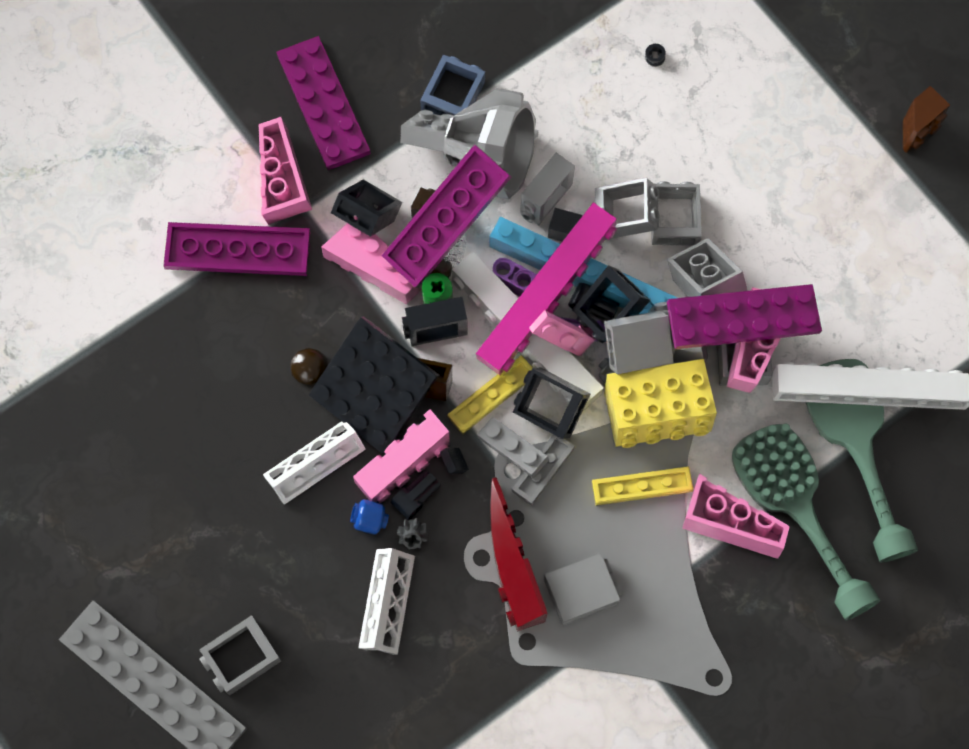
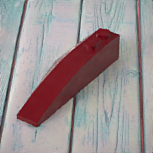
(514, 572)

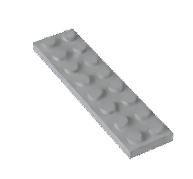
(150, 681)

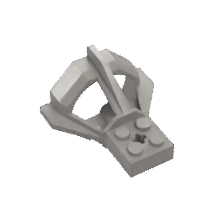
(503, 135)

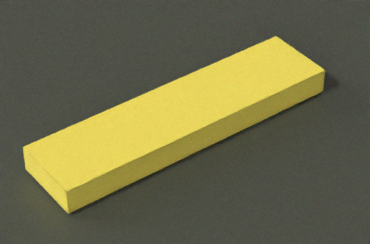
(489, 396)
(642, 485)

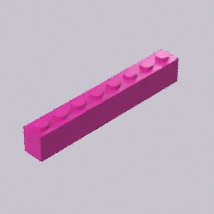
(547, 288)

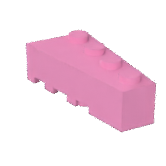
(282, 181)
(363, 257)
(750, 362)
(403, 458)
(733, 520)

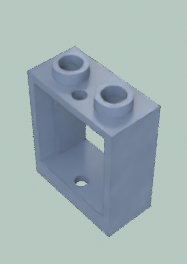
(454, 65)

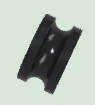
(660, 52)

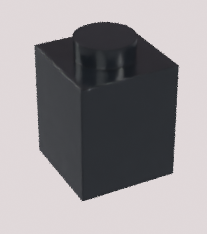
(562, 223)

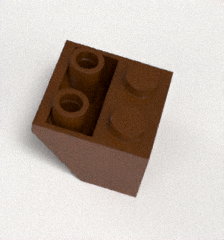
(923, 118)

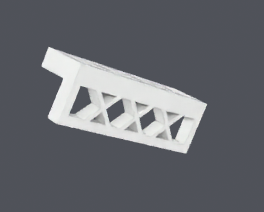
(316, 463)
(382, 598)

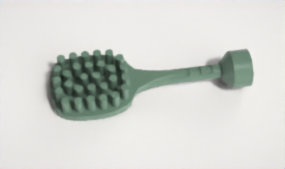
(854, 429)
(783, 479)

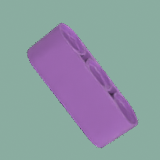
(515, 274)

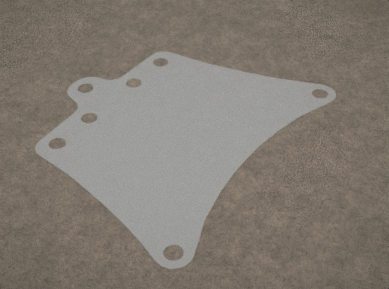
(659, 620)

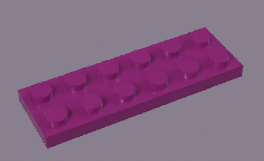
(323, 103)
(446, 216)
(237, 249)
(744, 316)

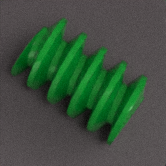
(436, 288)

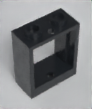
(360, 201)
(610, 275)
(435, 321)
(572, 413)

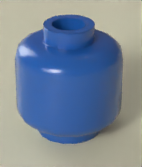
(369, 516)

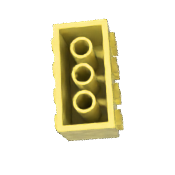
(660, 403)

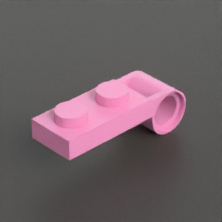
(562, 333)

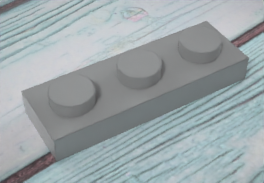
(513, 447)
(557, 452)

